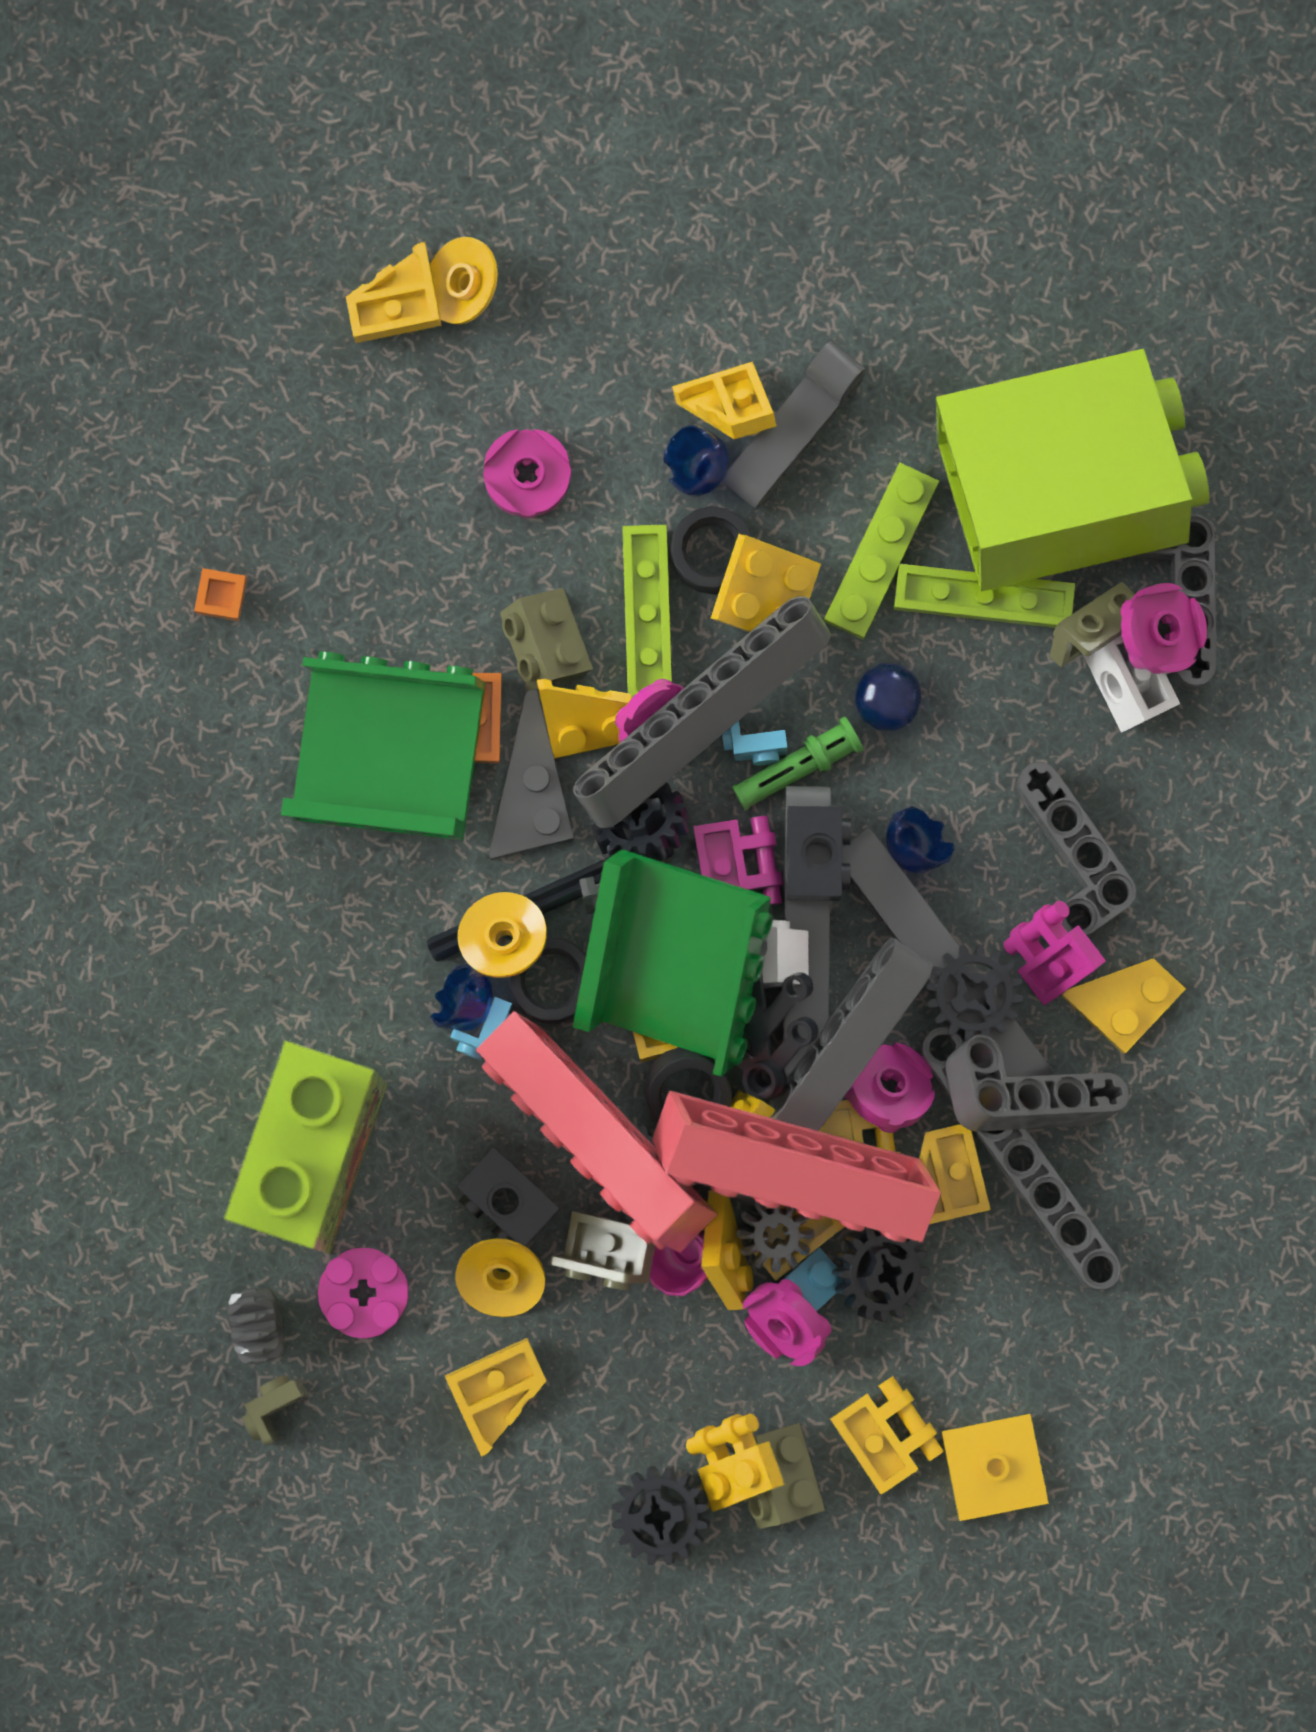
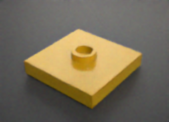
(994, 1467)

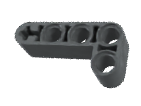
(798, 421)
(1202, 562)
(1068, 842)
(1038, 1093)

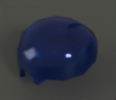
(696, 460)
(888, 696)
(917, 841)
(463, 1000)

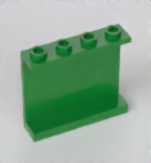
(387, 747)
(674, 957)

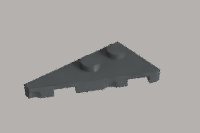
(532, 799)

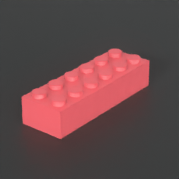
(594, 1131)
(795, 1168)

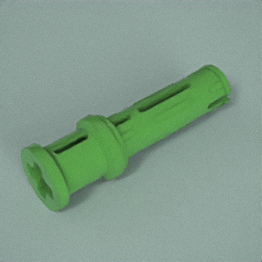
(750, 793)

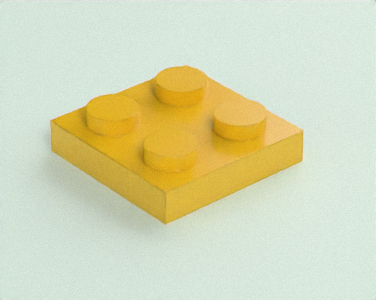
(760, 582)

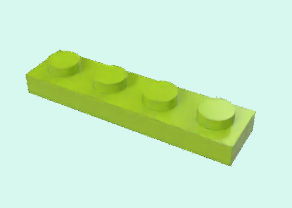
(881, 551)
(959, 595)
(646, 605)

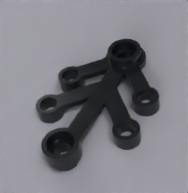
(760, 1028)

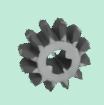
(779, 1248)
(256, 1325)

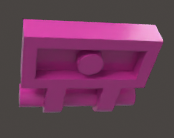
(722, 857)
(1062, 963)

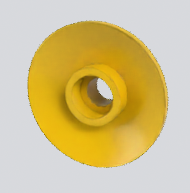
(463, 279)
(500, 916)
(496, 1291)

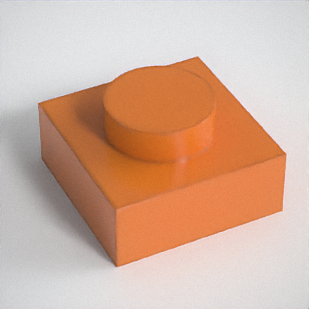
(220, 594)

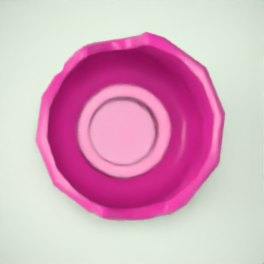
(679, 1272)

